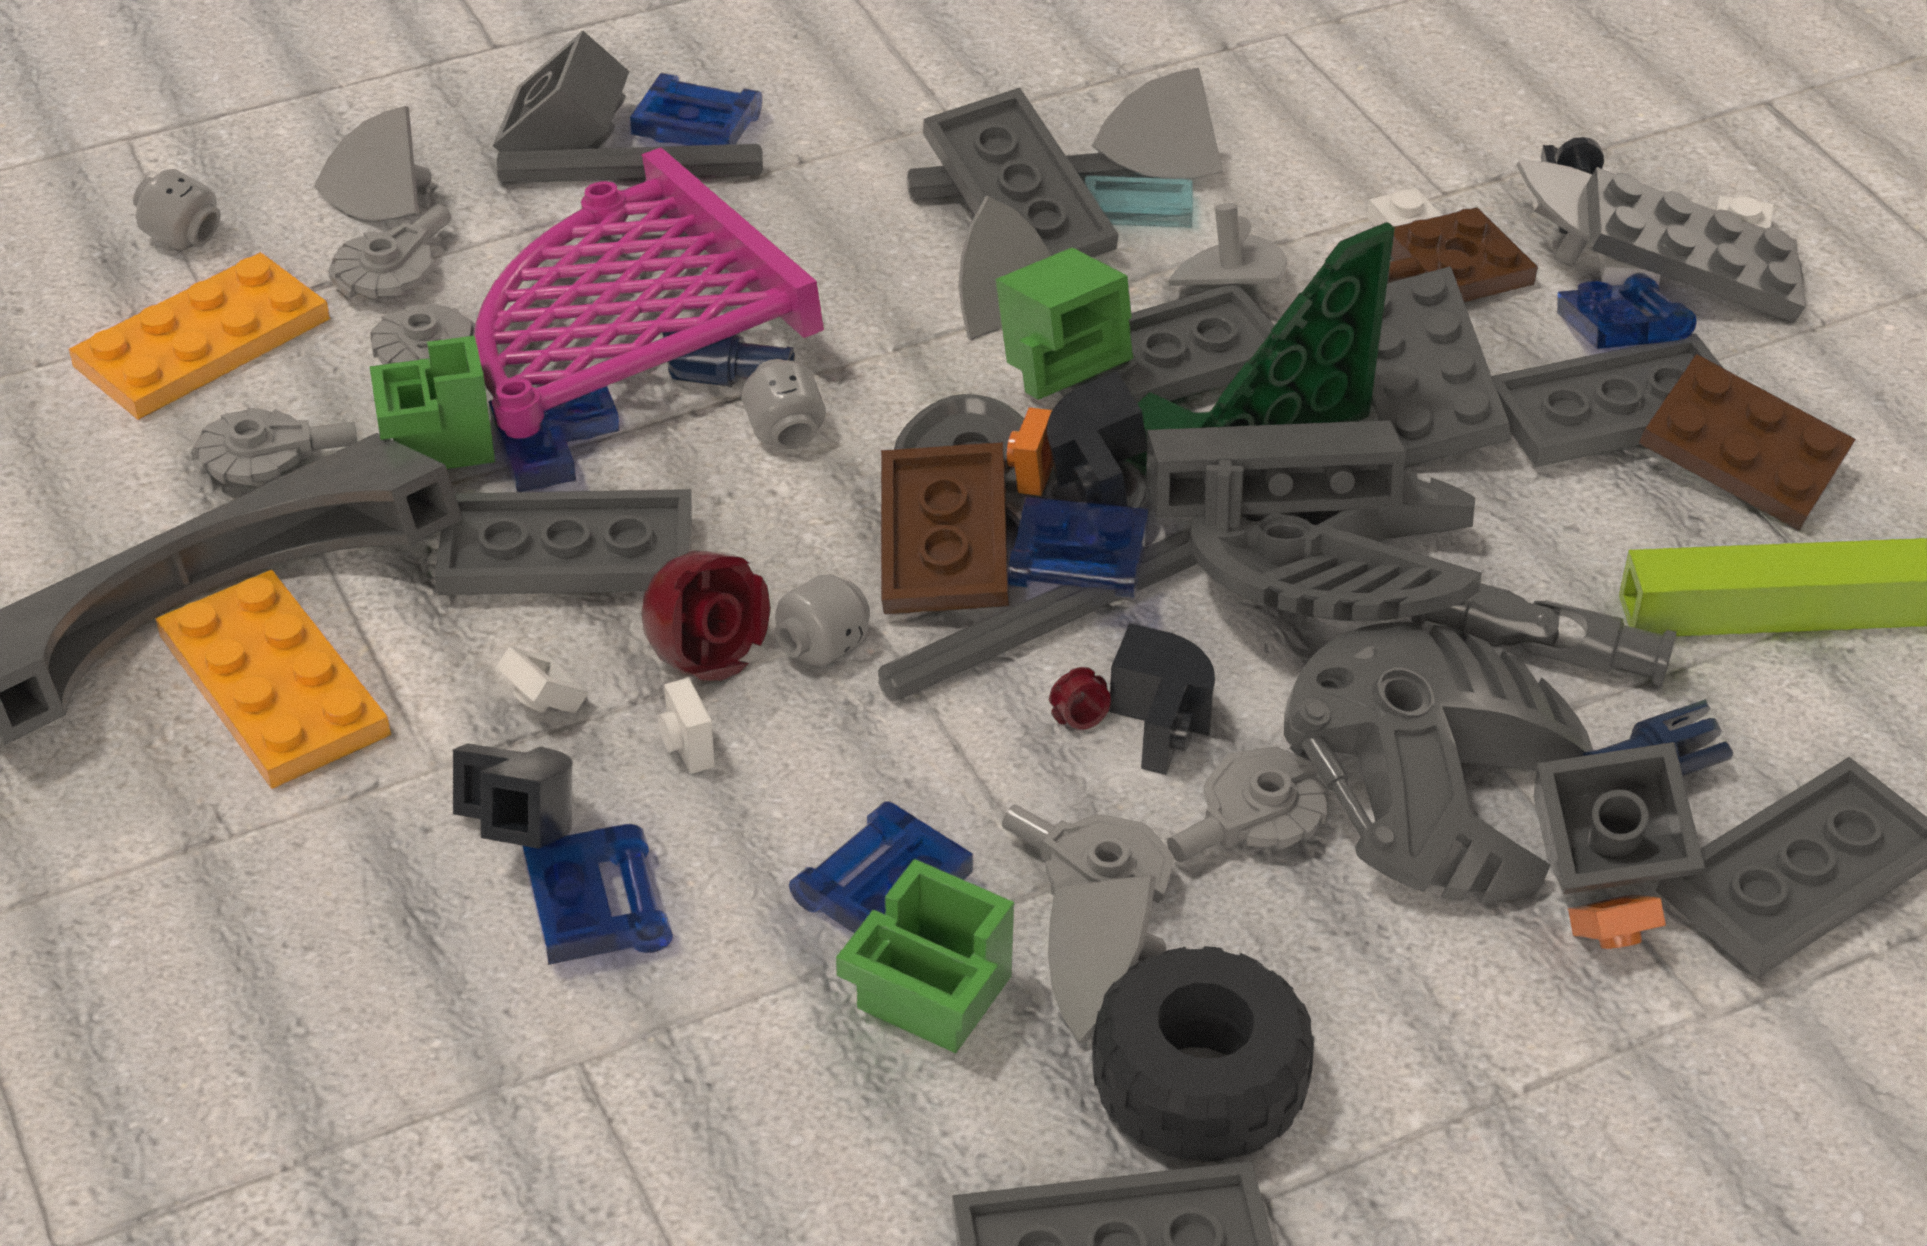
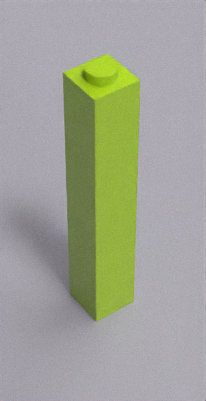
(1776, 587)

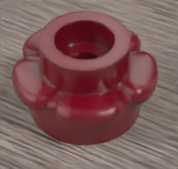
(1088, 707)

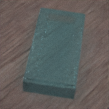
(1144, 200)

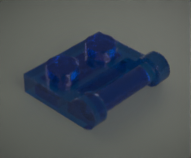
(694, 113)
(1612, 314)
(1079, 545)
(889, 826)
(573, 898)

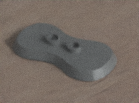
(983, 419)

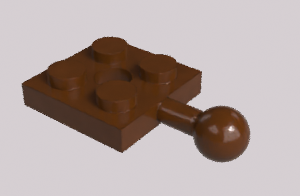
(1470, 243)

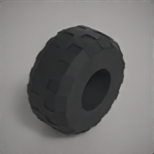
(1202, 1104)

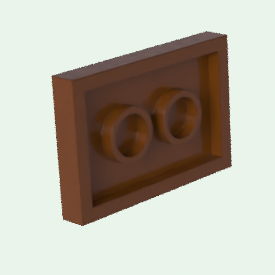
(1747, 441)
(943, 528)

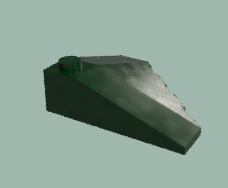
(1323, 347)

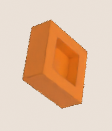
(1030, 452)
(1617, 920)

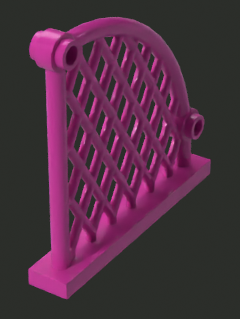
(754, 262)

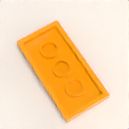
(198, 335)
(273, 678)

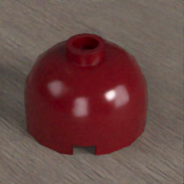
(706, 613)

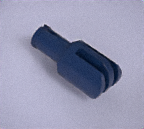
(724, 361)
(1687, 736)

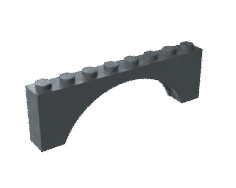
(348, 500)

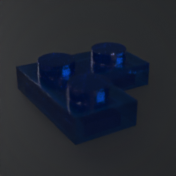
(545, 456)

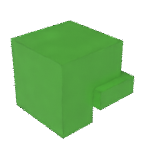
(1064, 320)
(437, 404)
(932, 956)

